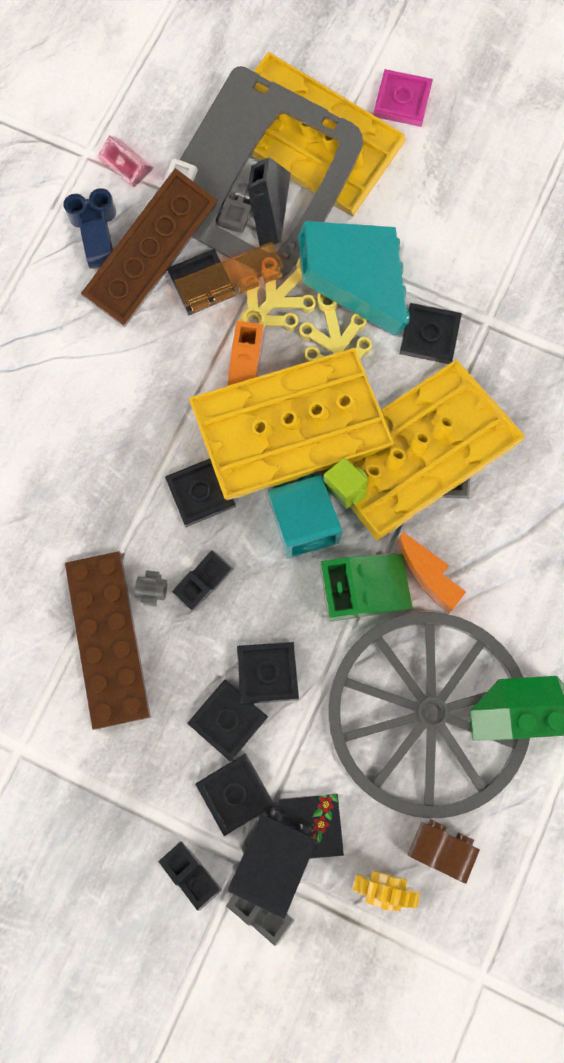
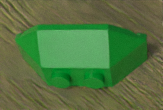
(519, 709)

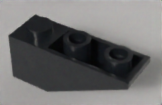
(268, 199)

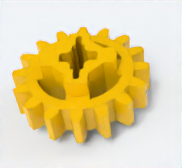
(386, 891)

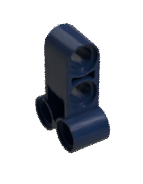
(92, 223)

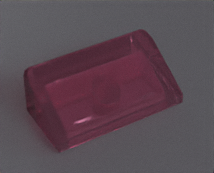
(124, 161)

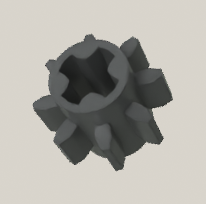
(151, 588)

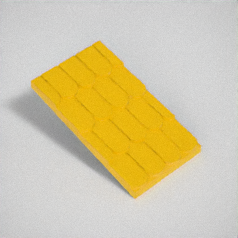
(309, 152)
(290, 423)
(441, 437)

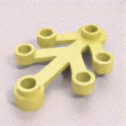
(277, 300)
(336, 342)

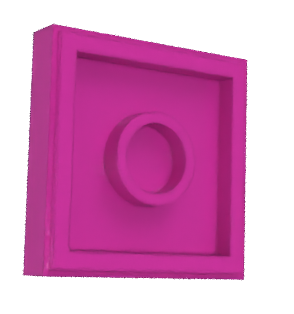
(403, 97)

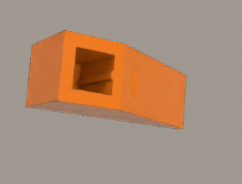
(246, 352)

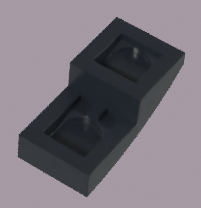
(202, 580)
(190, 875)

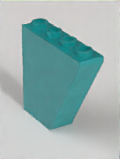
(356, 269)

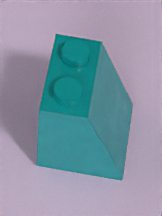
(304, 516)

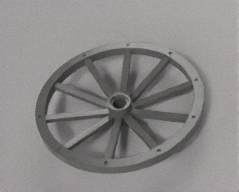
(428, 810)

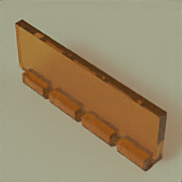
(222, 277)

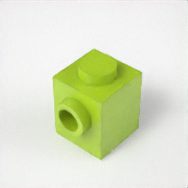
(346, 483)

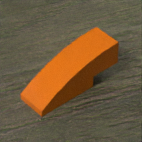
(429, 572)

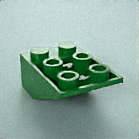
(365, 586)

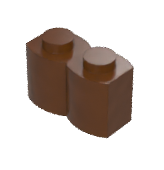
(444, 852)

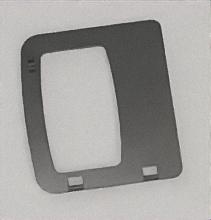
(232, 133)

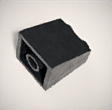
(274, 861)

